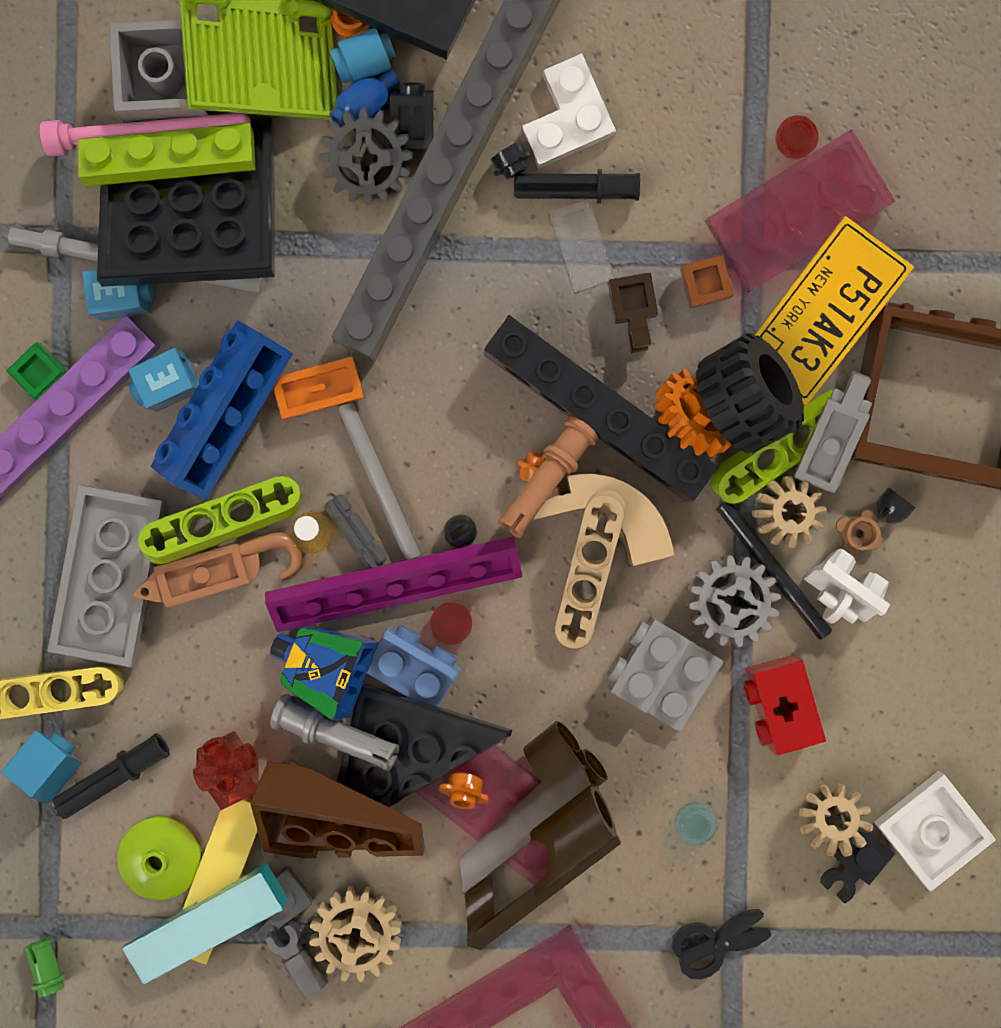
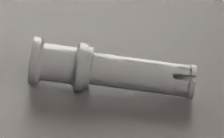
(317, 727)

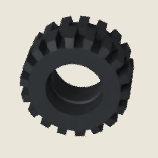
(750, 393)

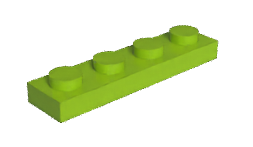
(166, 154)

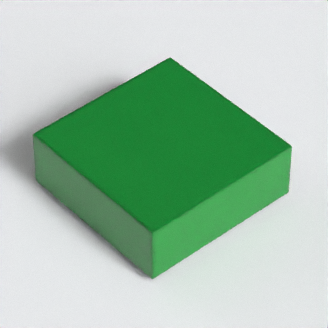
(36, 370)

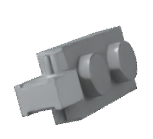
(835, 435)

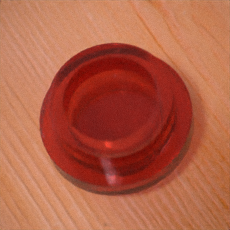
(796, 137)
(451, 623)

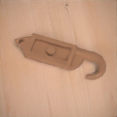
(215, 570)

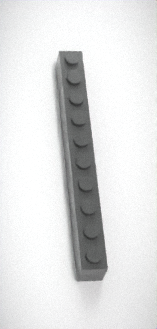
(442, 175)

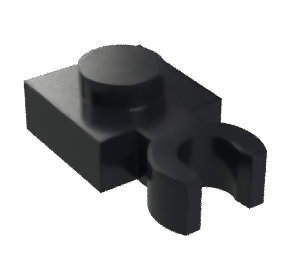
(863, 864)

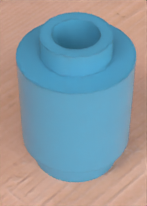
(363, 55)

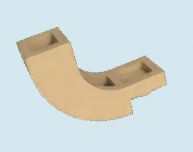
(642, 528)

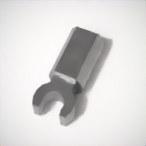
(298, 961)

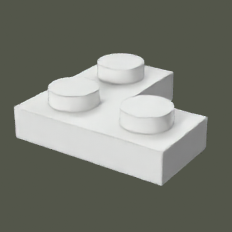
(579, 117)

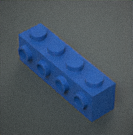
(220, 410)

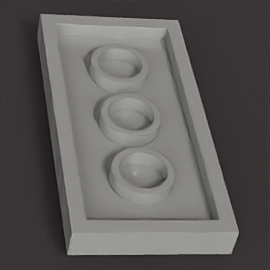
(100, 573)

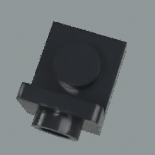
(415, 112)

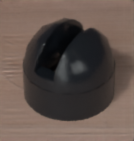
(895, 505)
(454, 524)

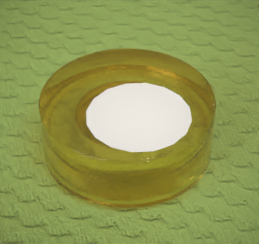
(311, 532)

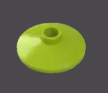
(172, 844)

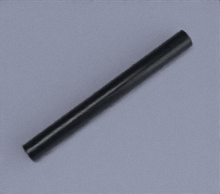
(774, 569)

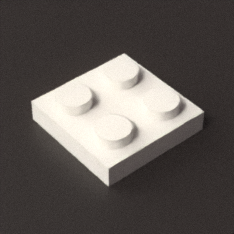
(934, 831)

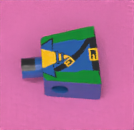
(325, 668)

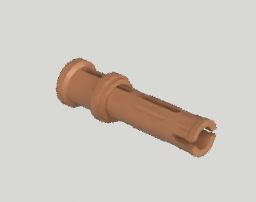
(558, 461)

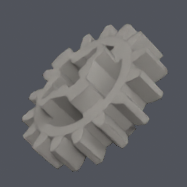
(728, 616)

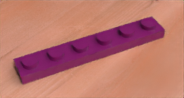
(393, 584)

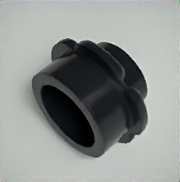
(510, 161)

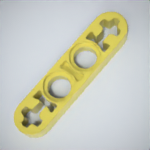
(40, 690)

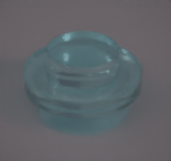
(695, 823)

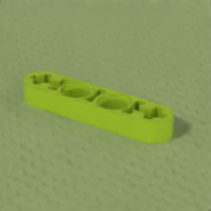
(786, 457)
(219, 513)

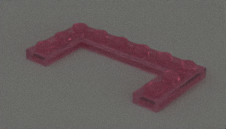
(549, 965)

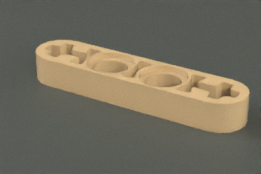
(587, 569)

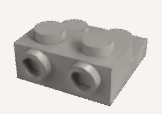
(663, 673)

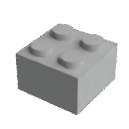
(149, 71)

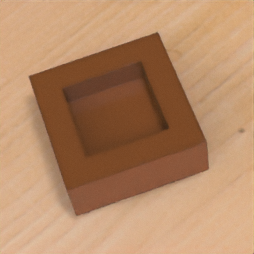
(706, 281)

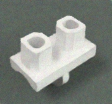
(844, 594)

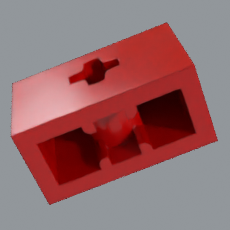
(800, 722)

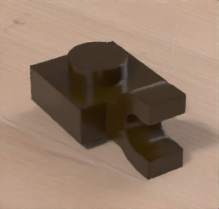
(633, 303)

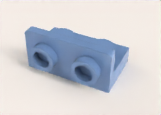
(413, 667)

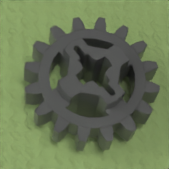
(346, 156)

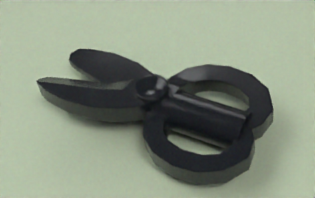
(730, 937)

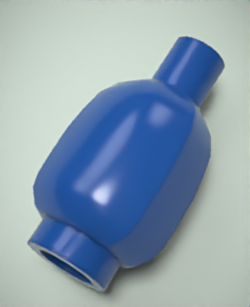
(365, 93)

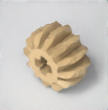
(805, 513)
(830, 834)

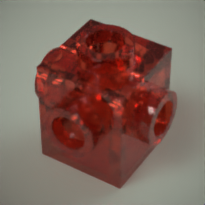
(227, 769)

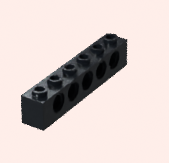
(604, 410)

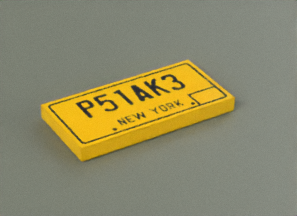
(832, 303)

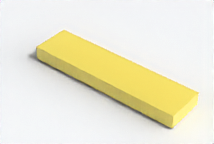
(224, 856)

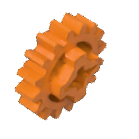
(687, 416)

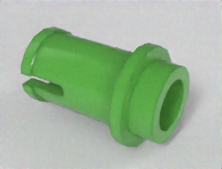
(44, 967)

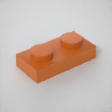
(318, 388)

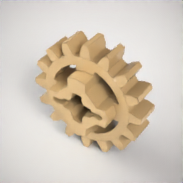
(339, 931)

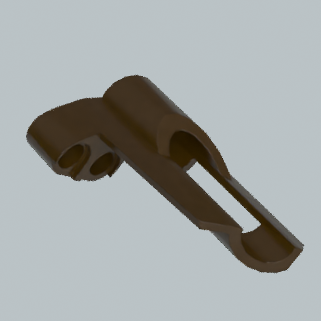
(561, 813)

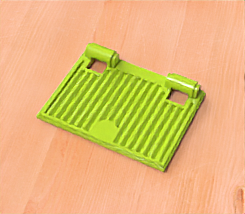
(259, 58)

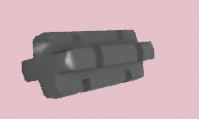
(355, 531)

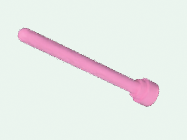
(60, 138)

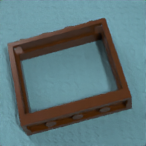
(939, 325)

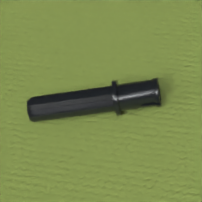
(577, 186)
(124, 768)

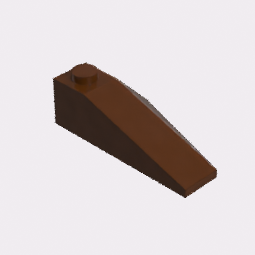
(310, 813)

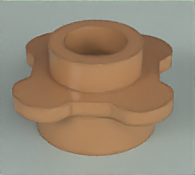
(871, 535)

